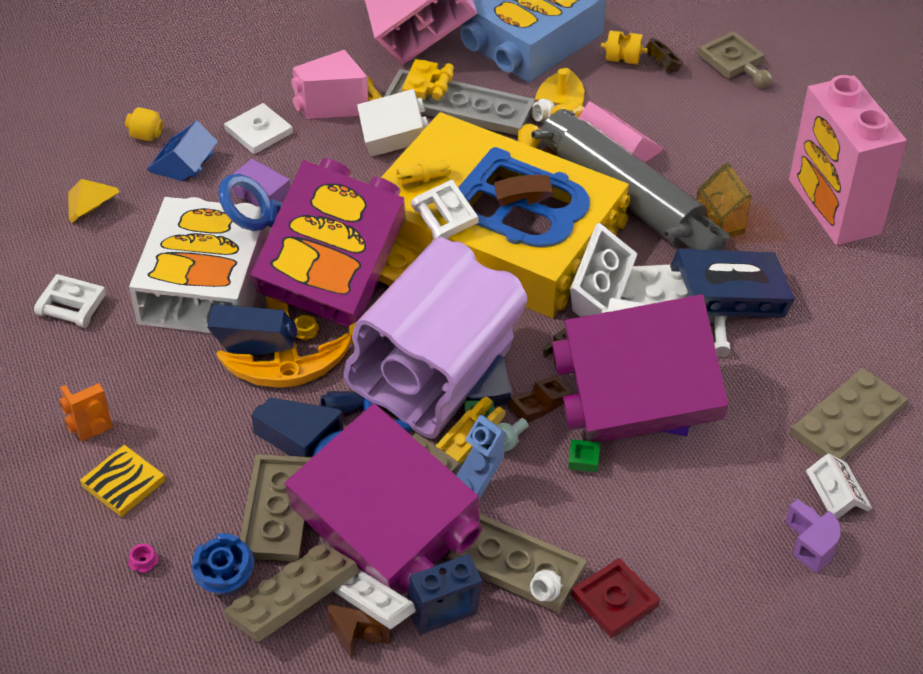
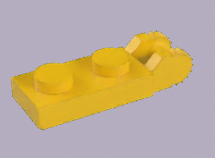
(454, 441)

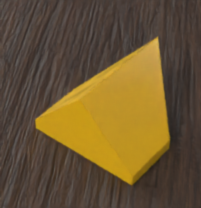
(87, 196)

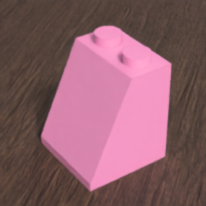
(329, 87)

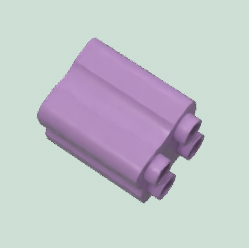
(434, 335)

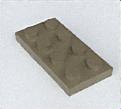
(849, 416)
(269, 521)
(513, 558)
(290, 591)

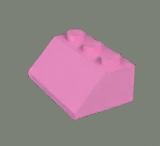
(621, 132)

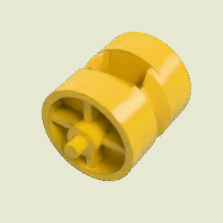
(624, 47)

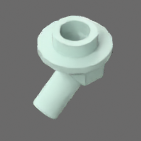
(512, 433)

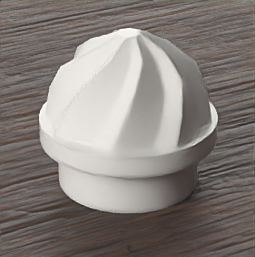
(542, 110)
(546, 585)

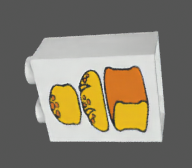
(194, 263)

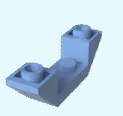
(485, 455)

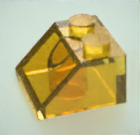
(726, 200)

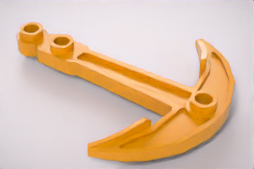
(288, 367)

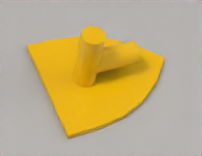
(561, 87)

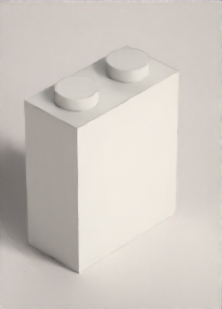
(392, 122)

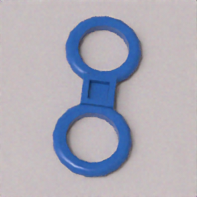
(268, 208)

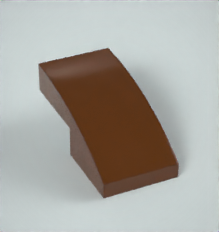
(532, 187)
(544, 398)

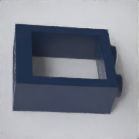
(456, 591)

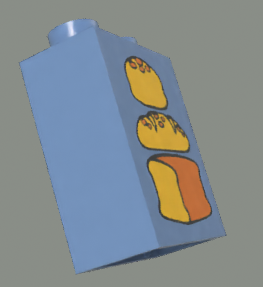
(532, 34)

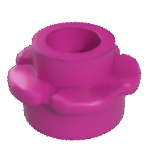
(141, 552)

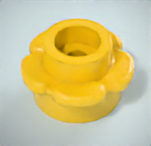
(306, 327)

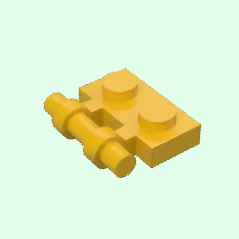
(422, 77)

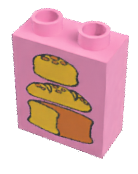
(846, 159)

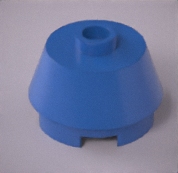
(223, 564)

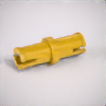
(423, 172)

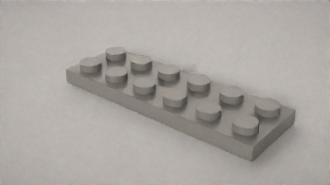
(475, 105)

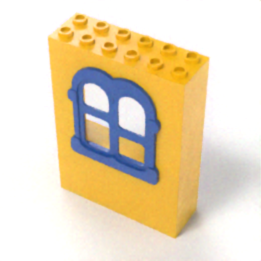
(541, 262)

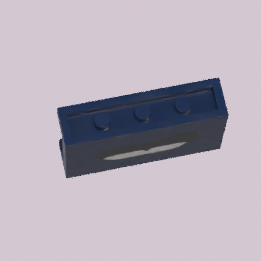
(735, 281)

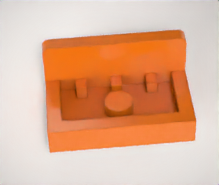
(86, 411)

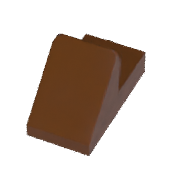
(353, 624)

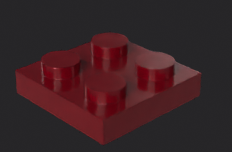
(615, 597)

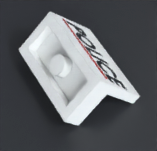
(837, 485)

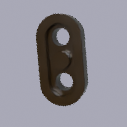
(668, 59)

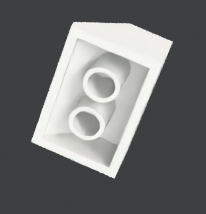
(601, 272)

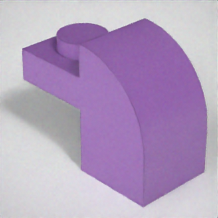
(817, 535)

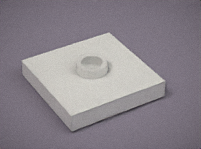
(258, 128)

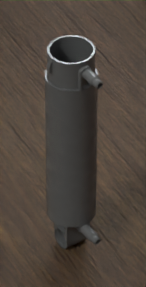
(652, 195)

